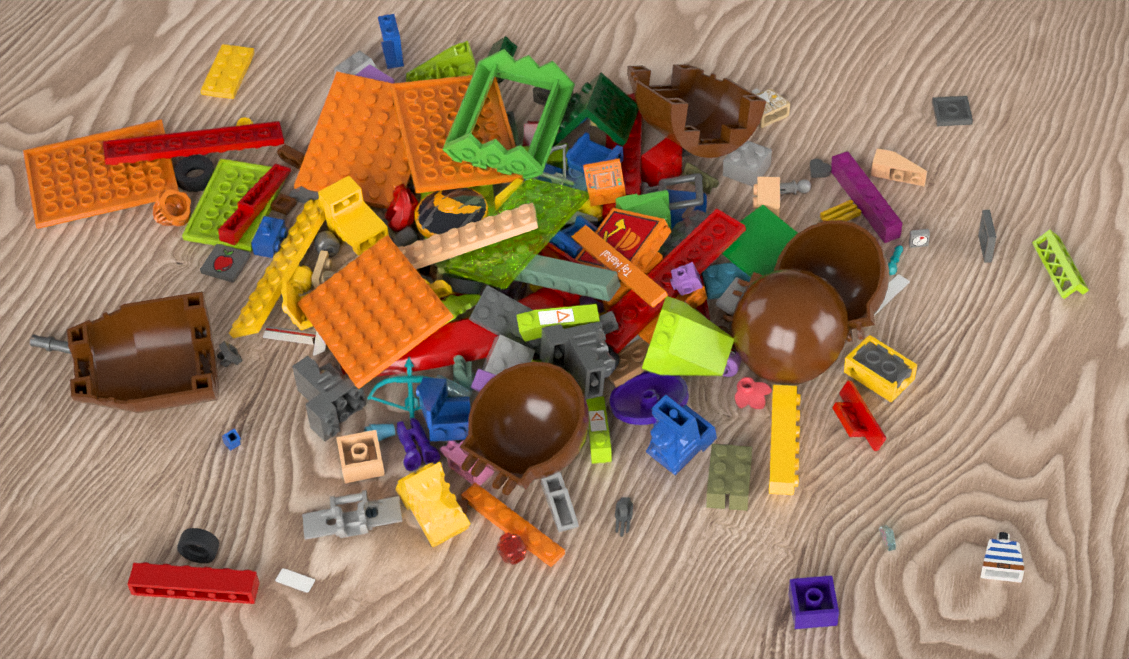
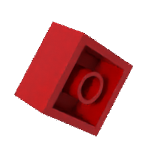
(661, 162)

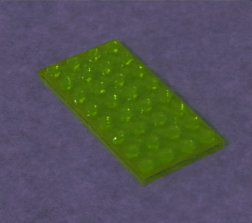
(504, 260)

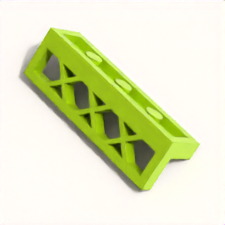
(1066, 262)

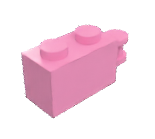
(455, 459)

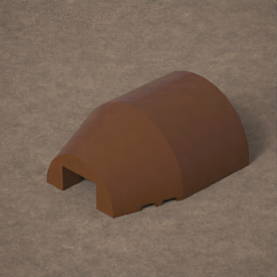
(697, 109)
(146, 356)

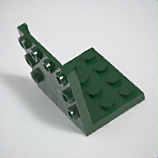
(605, 106)

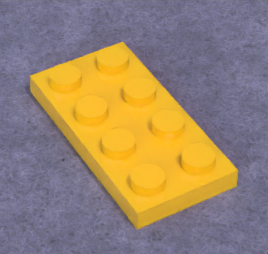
(227, 71)

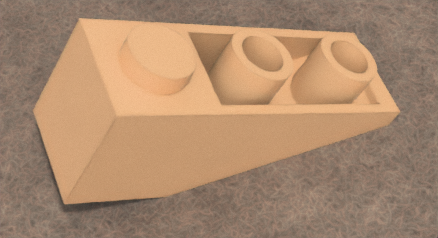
(896, 167)

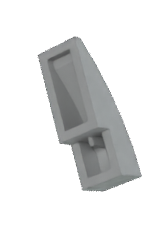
(559, 502)

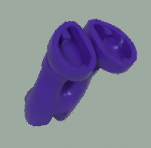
(413, 459)

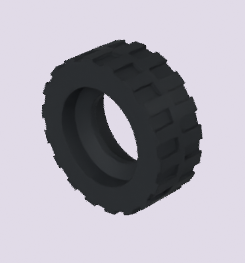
(190, 163)

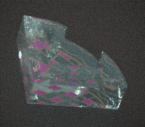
(888, 537)

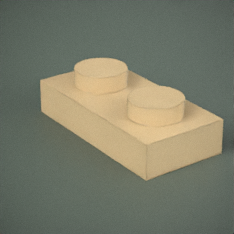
(323, 264)

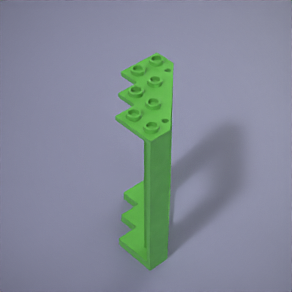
(464, 146)

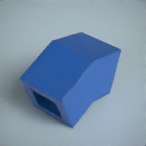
(229, 436)

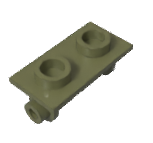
(707, 181)

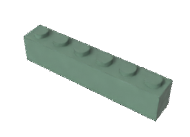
(570, 277)

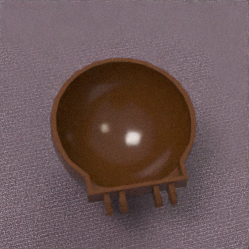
(849, 261)
(788, 325)
(526, 425)

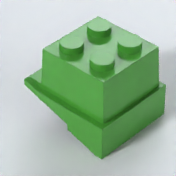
(651, 204)

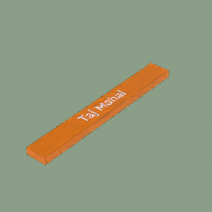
(614, 261)

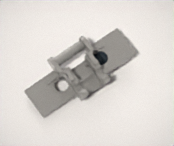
(352, 523)

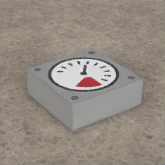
(919, 238)

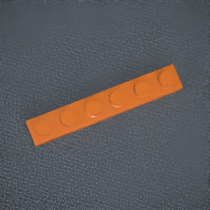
(513, 523)

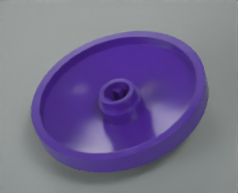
(637, 396)

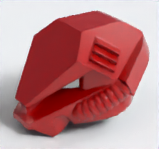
(401, 208)

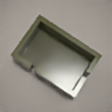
(729, 475)

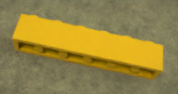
(783, 440)

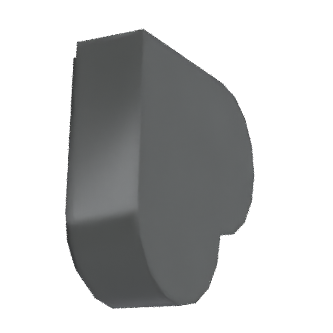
(819, 169)

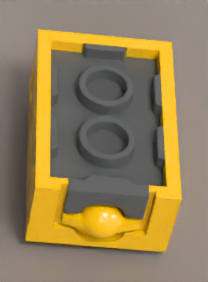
(880, 368)

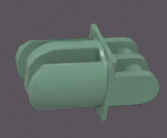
(463, 372)

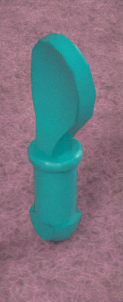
(895, 259)

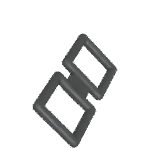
(678, 180)

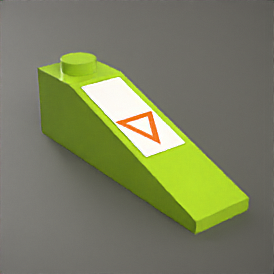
(532, 322)
(598, 431)

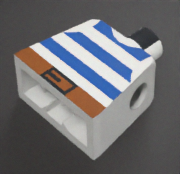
(1003, 560)

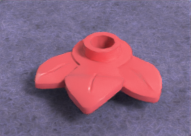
(752, 395)

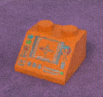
(604, 182)

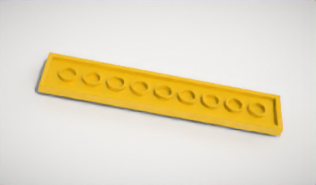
(281, 269)

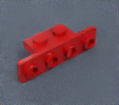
(857, 417)

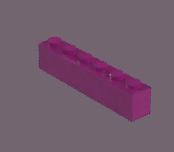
(866, 197)

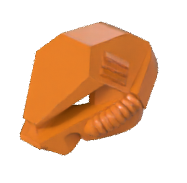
(172, 208)

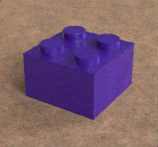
(813, 602)

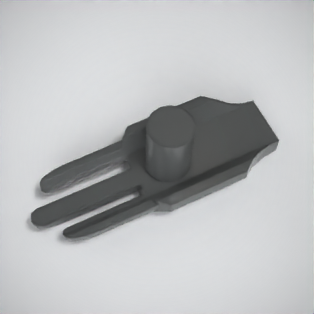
(623, 514)

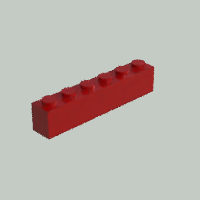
(193, 583)

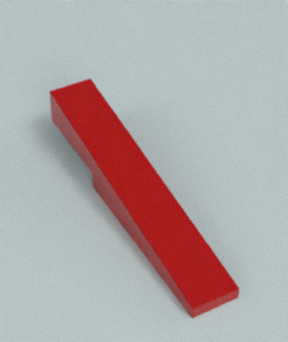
(252, 204)

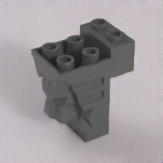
(581, 352)
(330, 396)

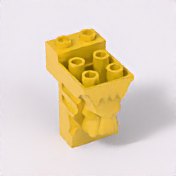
(350, 216)
(432, 503)

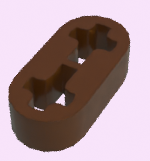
(291, 156)

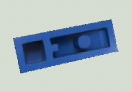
(432, 396)

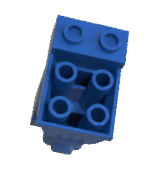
(678, 435)

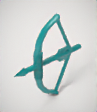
(410, 401)

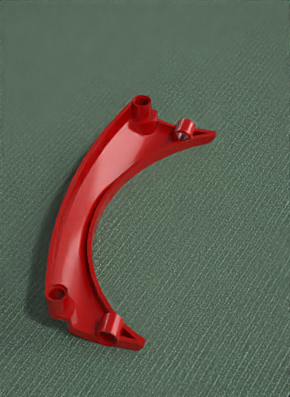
(465, 338)

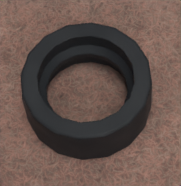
(191, 538)

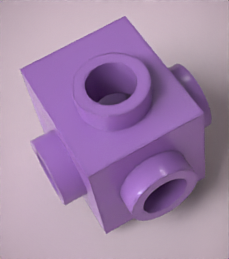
(686, 279)

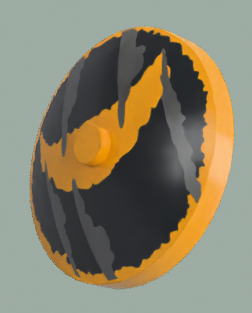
(449, 210)

